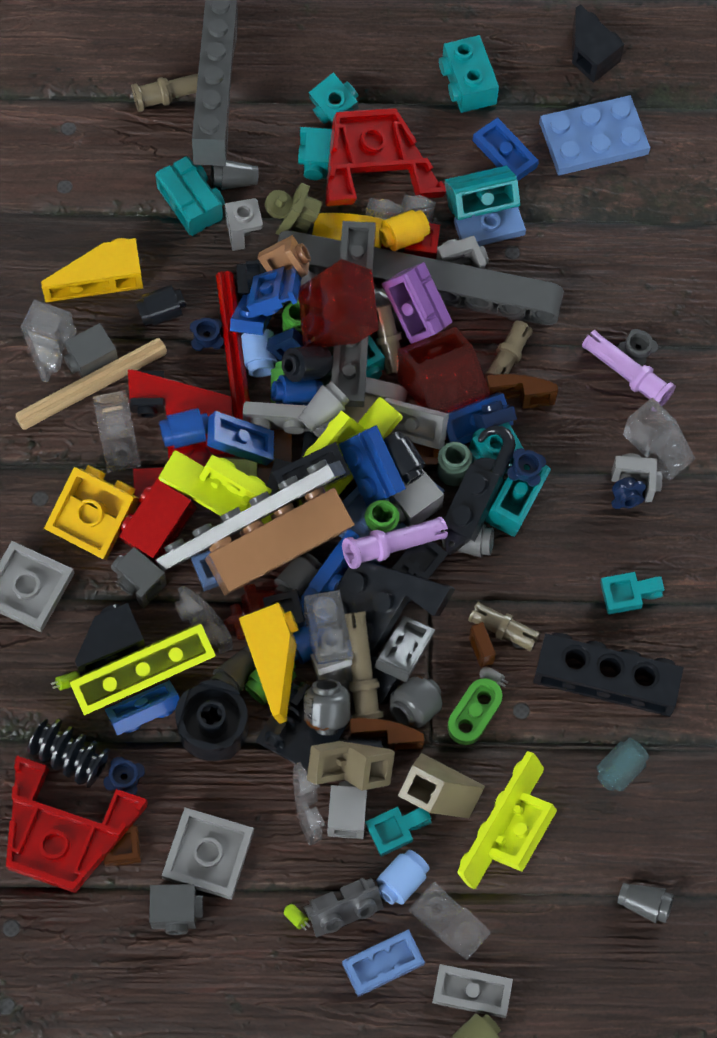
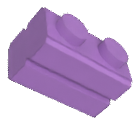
(417, 302)

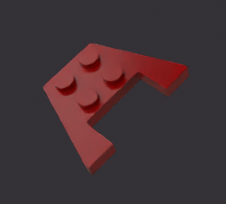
(374, 143)
(177, 398)
(58, 844)

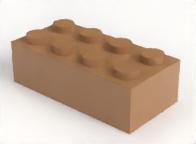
(278, 541)

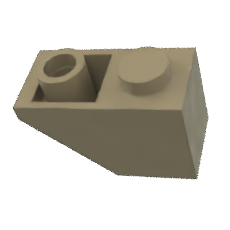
(440, 789)

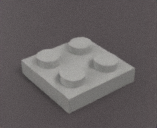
(31, 585)
(208, 853)

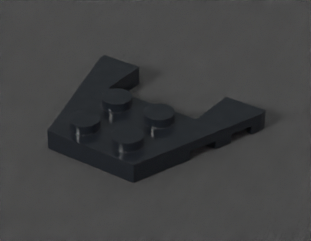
(383, 596)

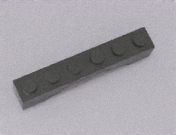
(214, 82)

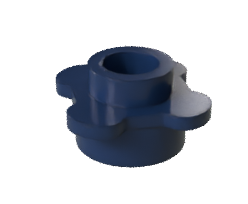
(203, 326)
(530, 458)
(628, 493)
(119, 767)

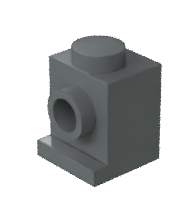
(139, 576)

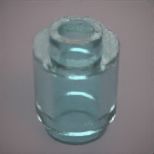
(622, 765)

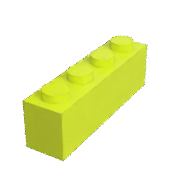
(142, 668)

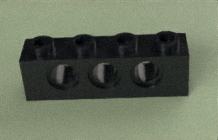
(590, 682)

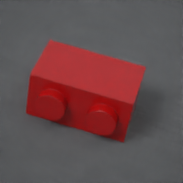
(157, 520)

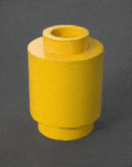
(404, 229)

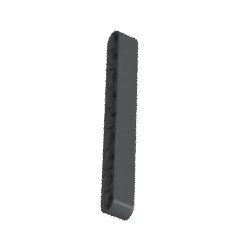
(457, 283)

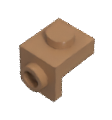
(286, 254)

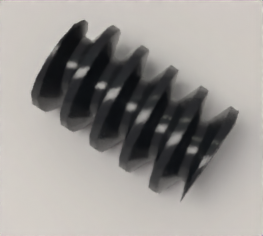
(68, 753)

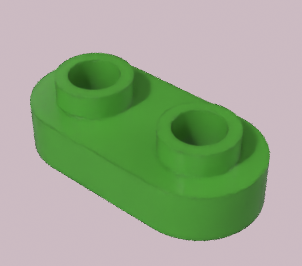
(473, 712)

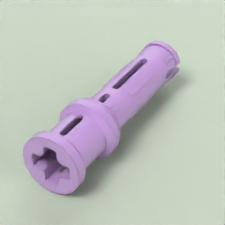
(640, 377)
(380, 544)

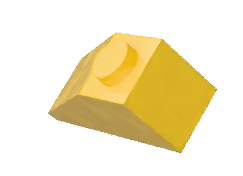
(103, 270)
(273, 651)

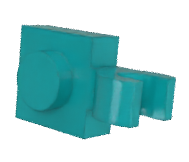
(626, 593)
(393, 830)

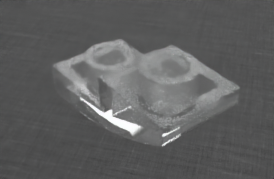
(386, 208)
(196, 610)
(304, 796)
(449, 921)

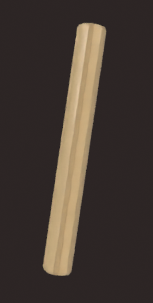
(90, 383)

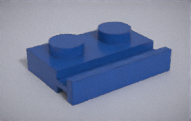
(272, 290)
(371, 466)

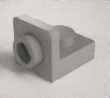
(241, 219)

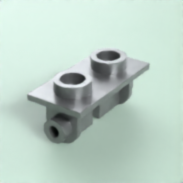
(359, 902)

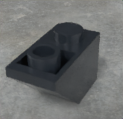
(593, 45)

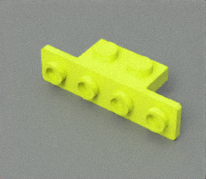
(345, 427)
(215, 486)
(512, 827)

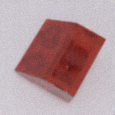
(338, 306)
(442, 372)

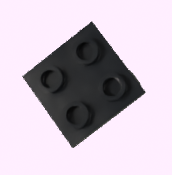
(294, 737)

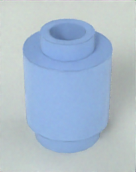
(256, 356)
(402, 877)

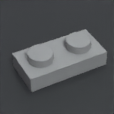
(421, 424)
(472, 991)

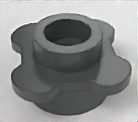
(642, 339)

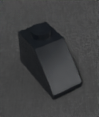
(109, 638)

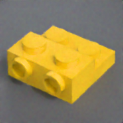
(92, 511)

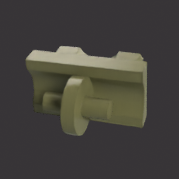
(296, 210)

